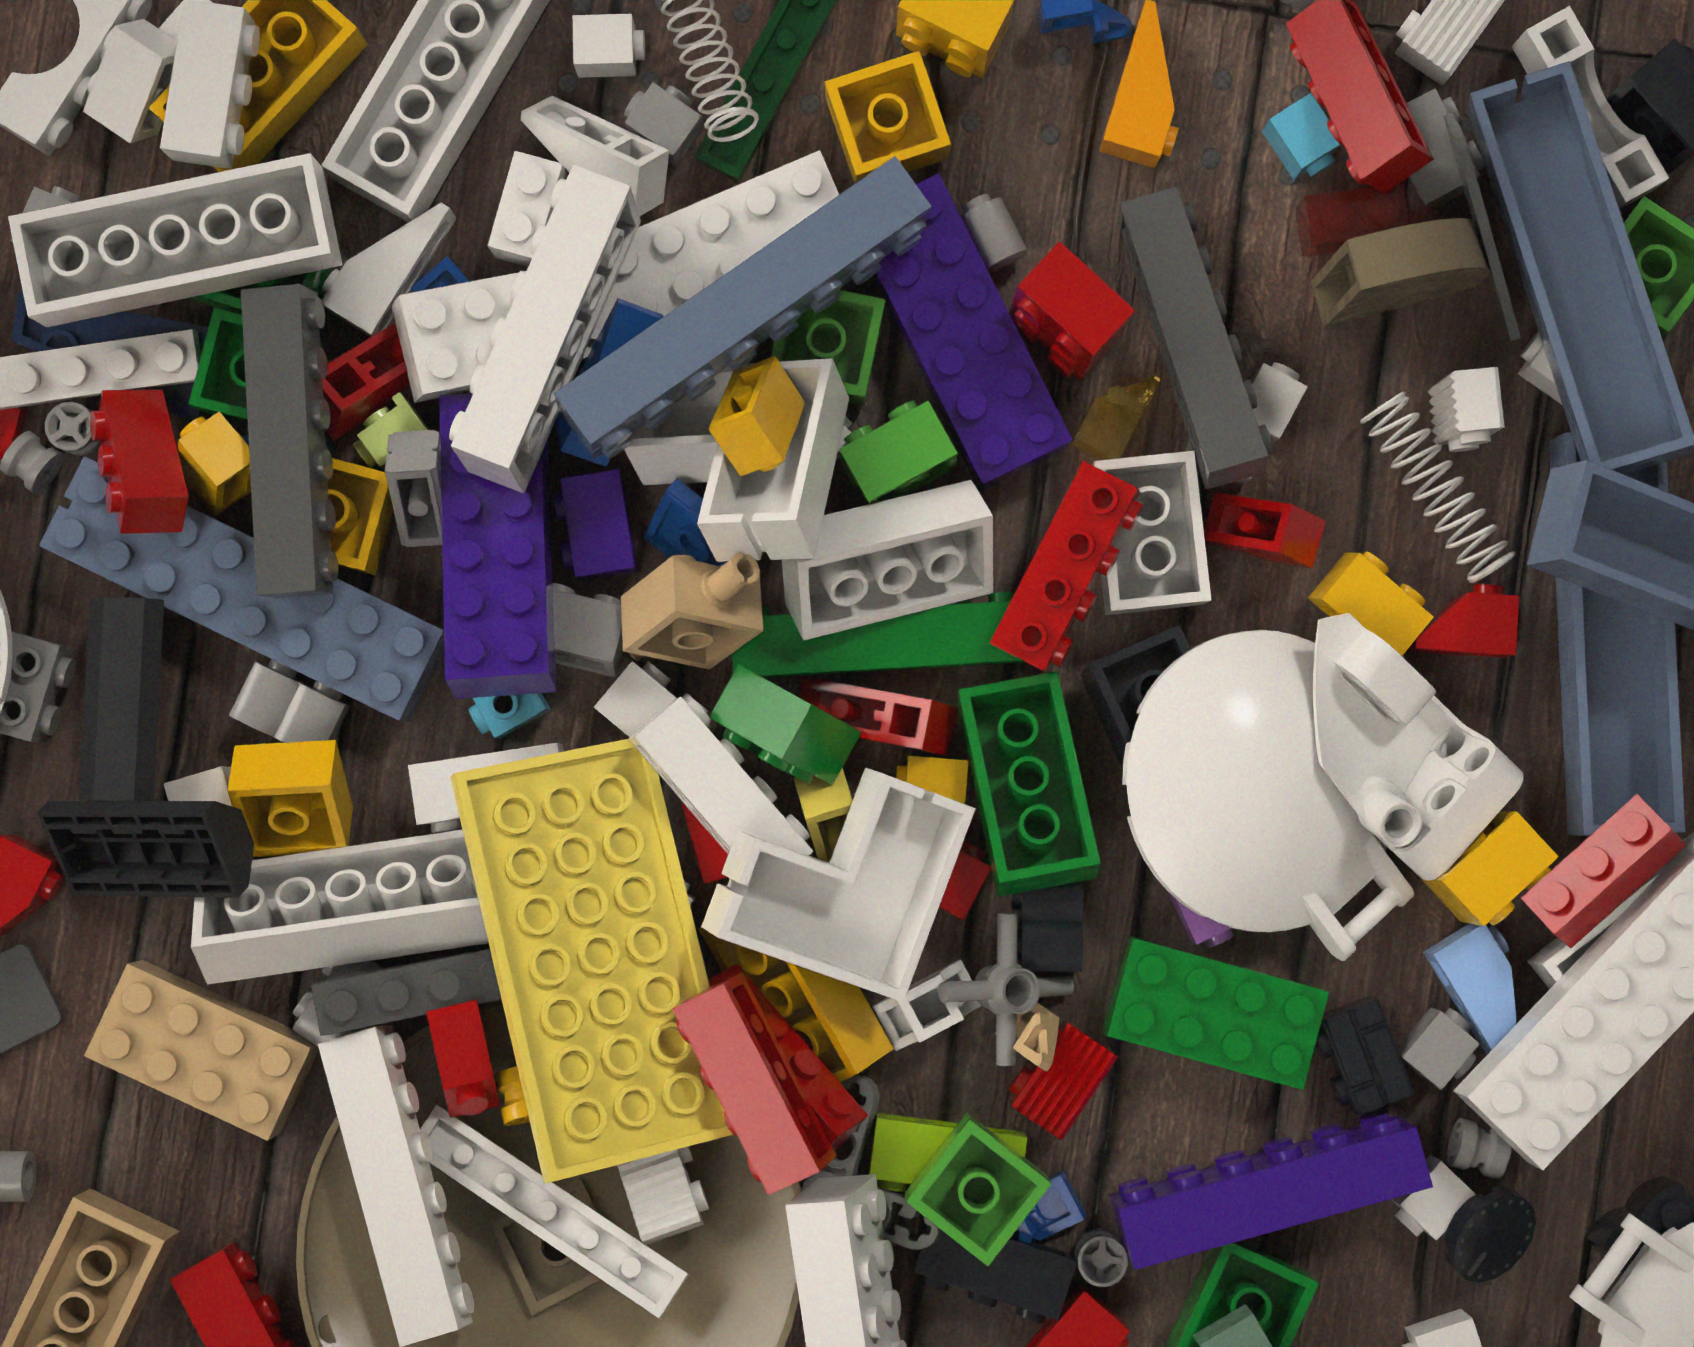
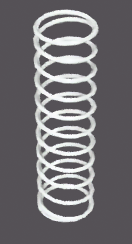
(742, 111)
(1454, 483)

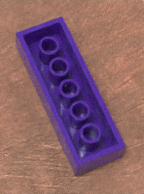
(969, 348)
(495, 577)
(1269, 1189)

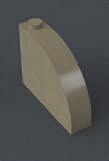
(1399, 269)

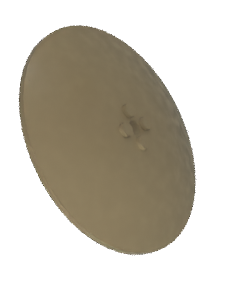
(737, 1262)

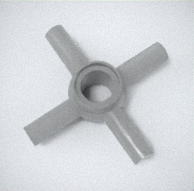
(991, 984)

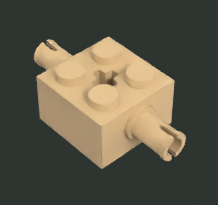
(693, 611)

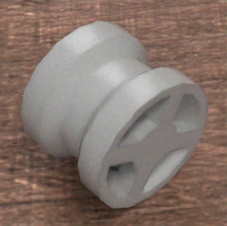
(66, 422)
(31, 462)

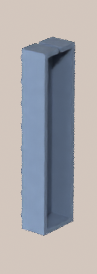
(1580, 272)
(744, 309)
(1618, 539)
(210, 577)
(1616, 696)

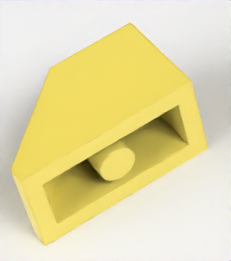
(825, 811)

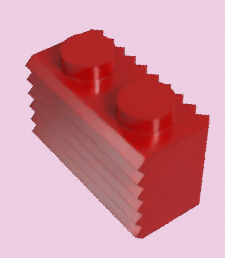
(1060, 1095)

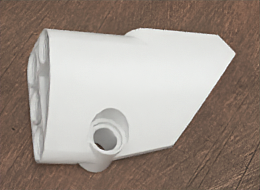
(1402, 750)

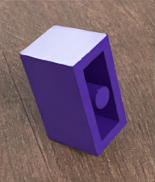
(597, 525)

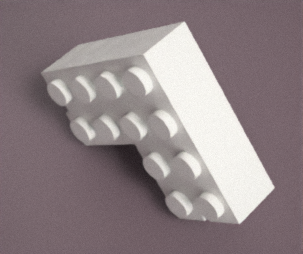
(761, 510)
(863, 910)

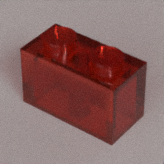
(1334, 217)

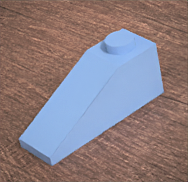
(1477, 980)

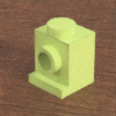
(374, 439)

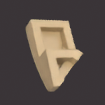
(1037, 1036)

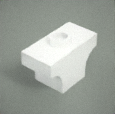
(922, 1011)

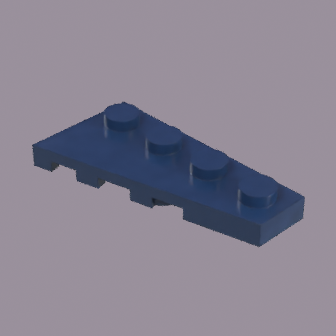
(104, 329)

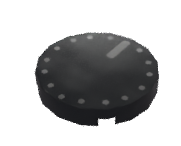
(1489, 1234)

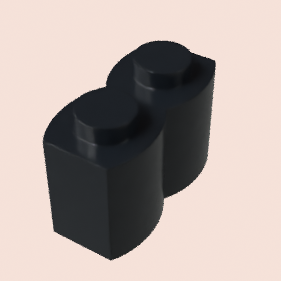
(1050, 928)
(1657, 1203)

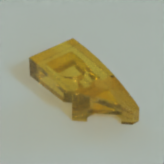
(1114, 419)

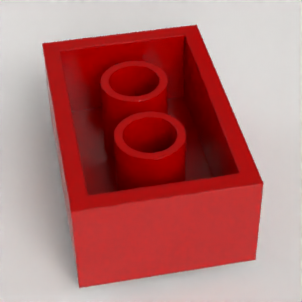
(1069, 312)

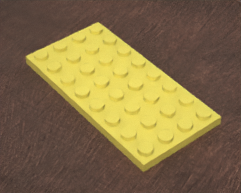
(590, 953)

